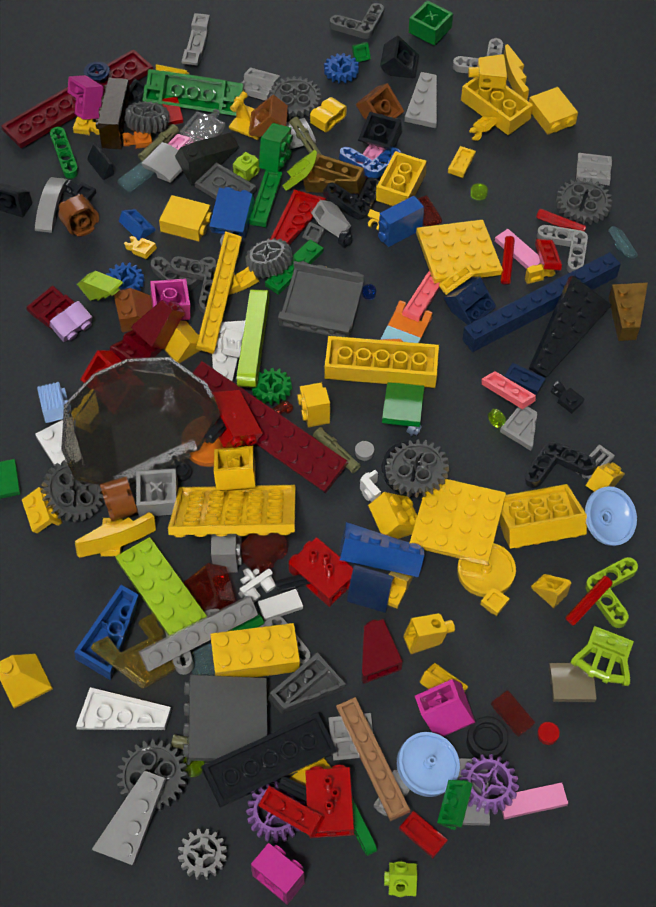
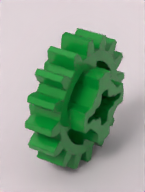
(272, 386)

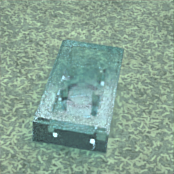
(134, 177)
(622, 242)

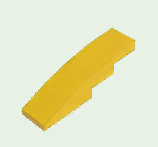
(515, 73)
(111, 537)

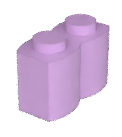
(71, 321)

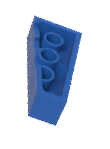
(380, 551)
(112, 622)

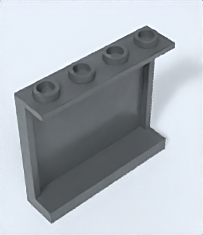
(322, 300)
(223, 715)

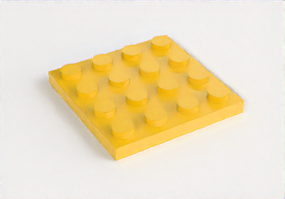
(455, 245)
(459, 521)

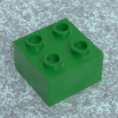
(430, 22)
(275, 147)

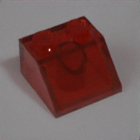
(263, 550)
(211, 587)

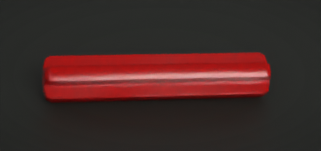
(559, 220)
(507, 260)
(589, 600)

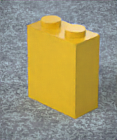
(553, 110)
(185, 218)

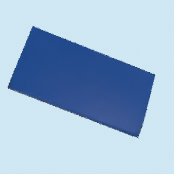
(136, 224)

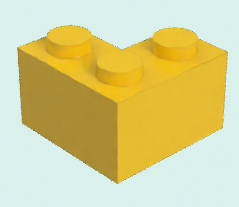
(314, 404)

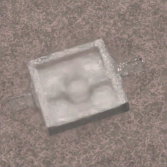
(203, 126)

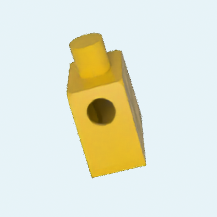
(490, 71)
(427, 632)

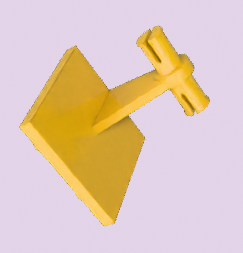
(243, 115)

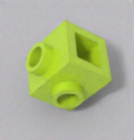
(246, 166)
(401, 879)

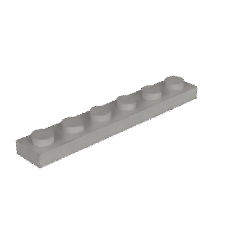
(197, 633)

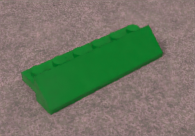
(192, 91)

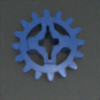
(341, 68)
(130, 276)

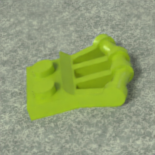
(609, 646)

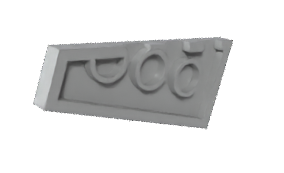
(130, 824)

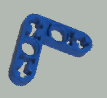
(352, 157)

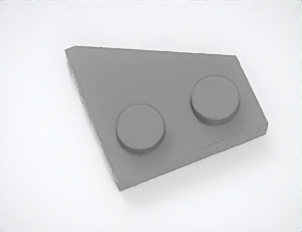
(521, 426)

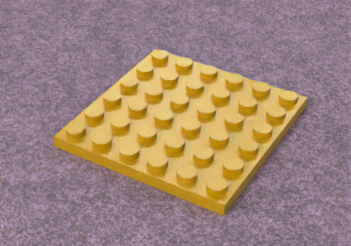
(234, 511)

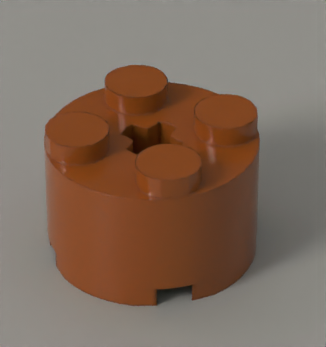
(78, 215)
(118, 499)

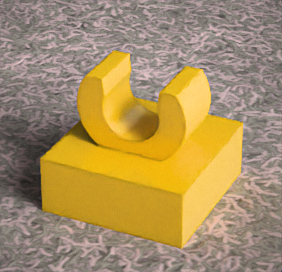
(374, 216)
(494, 601)

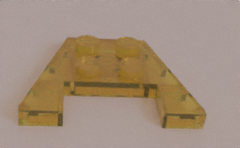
(130, 661)

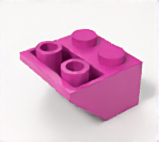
(445, 708)

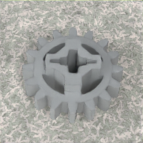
(211, 855)

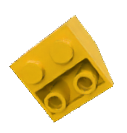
(394, 514)

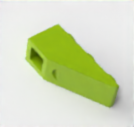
(98, 285)

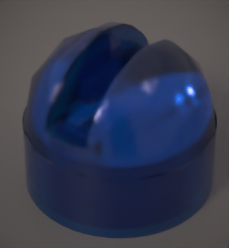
(365, 292)

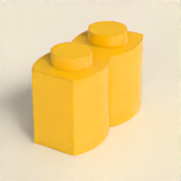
(328, 114)

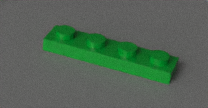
(265, 198)
(308, 253)

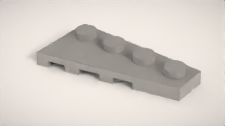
(423, 103)

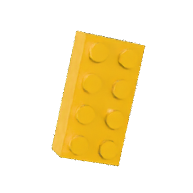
(503, 104)
(255, 651)

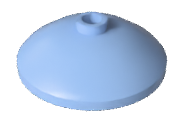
(618, 515)

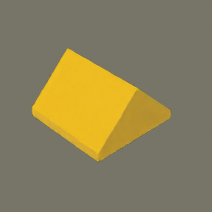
(182, 343)

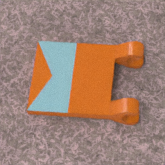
(405, 329)

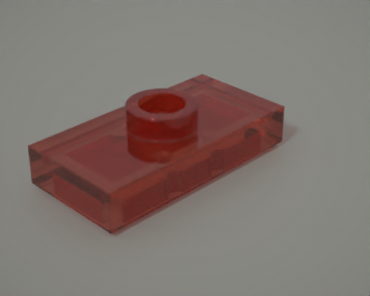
(431, 216)
(512, 713)

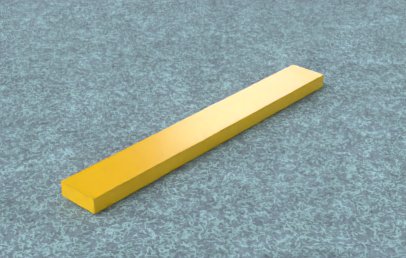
(219, 293)

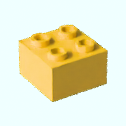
(234, 468)

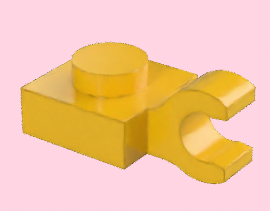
(484, 124)

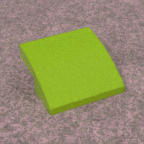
(300, 170)

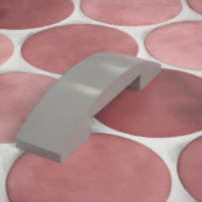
(197, 39)
(48, 204)

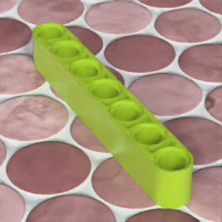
(253, 338)

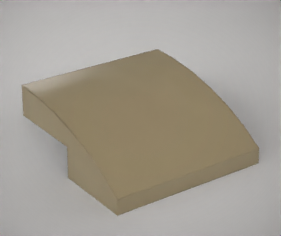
(571, 683)

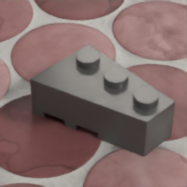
(306, 685)

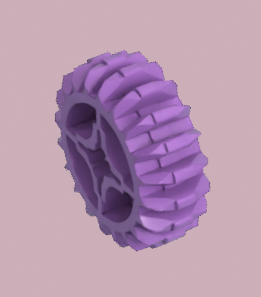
(508, 792)
(266, 827)

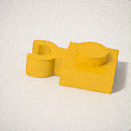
(85, 126)
(141, 248)
(537, 273)

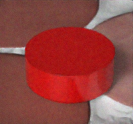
(548, 733)

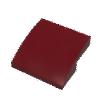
(49, 305)
(133, 347)

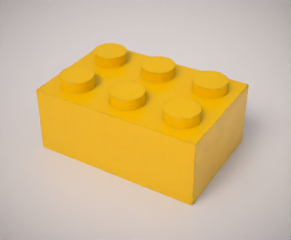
(400, 179)

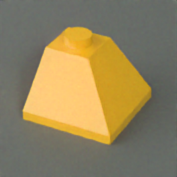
(23, 678)

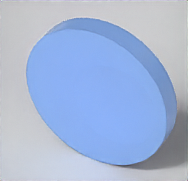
(427, 763)

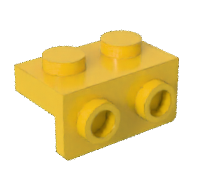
(37, 513)

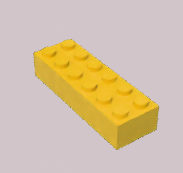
(381, 361)

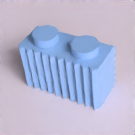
(52, 401)

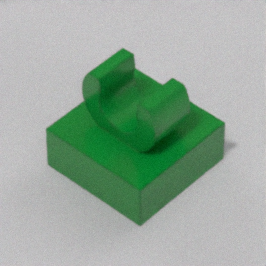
(361, 52)

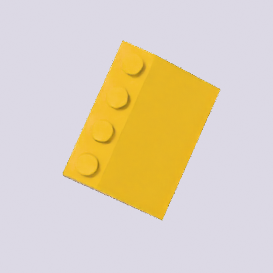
(542, 516)

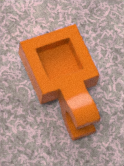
(138, 139)

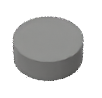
(364, 450)

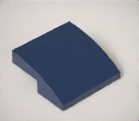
(370, 588)

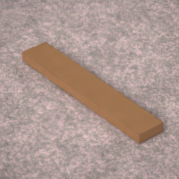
(373, 759)

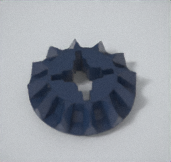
(101, 68)

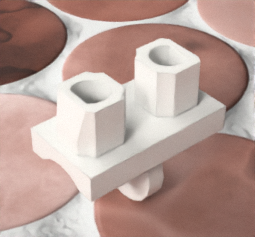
(264, 580)

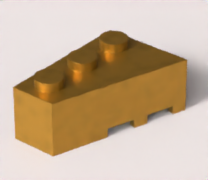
(330, 170)
(627, 309)

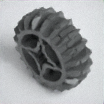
(147, 117)
(269, 258)

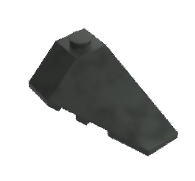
(201, 155)

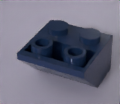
(470, 300)

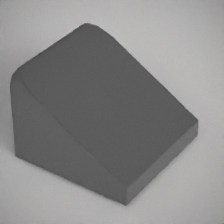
(314, 232)

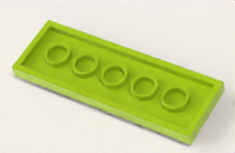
(160, 586)

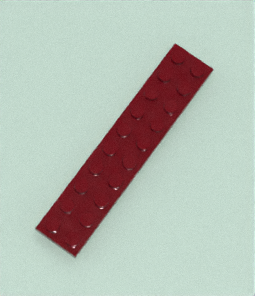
(61, 106)
(283, 438)

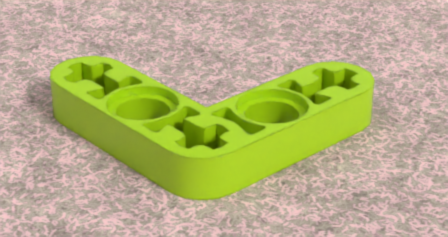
(615, 568)

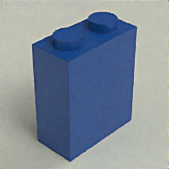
(232, 212)
(400, 221)

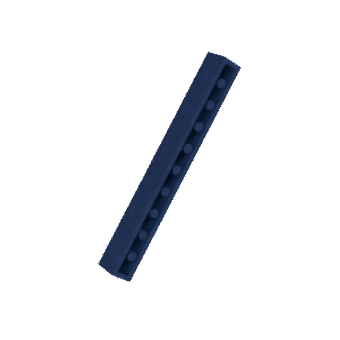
(536, 303)

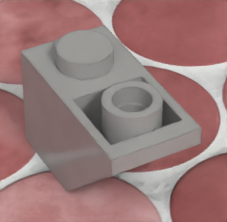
(330, 217)

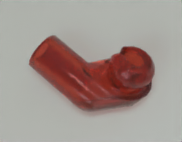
(283, 406)

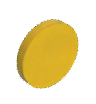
(481, 578)

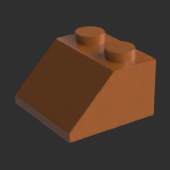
(380, 101)
(269, 112)
(131, 307)

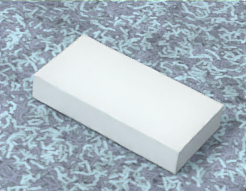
(280, 604)

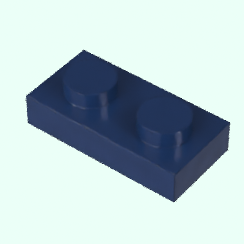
(525, 378)

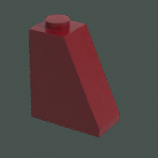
(159, 323)
(379, 652)

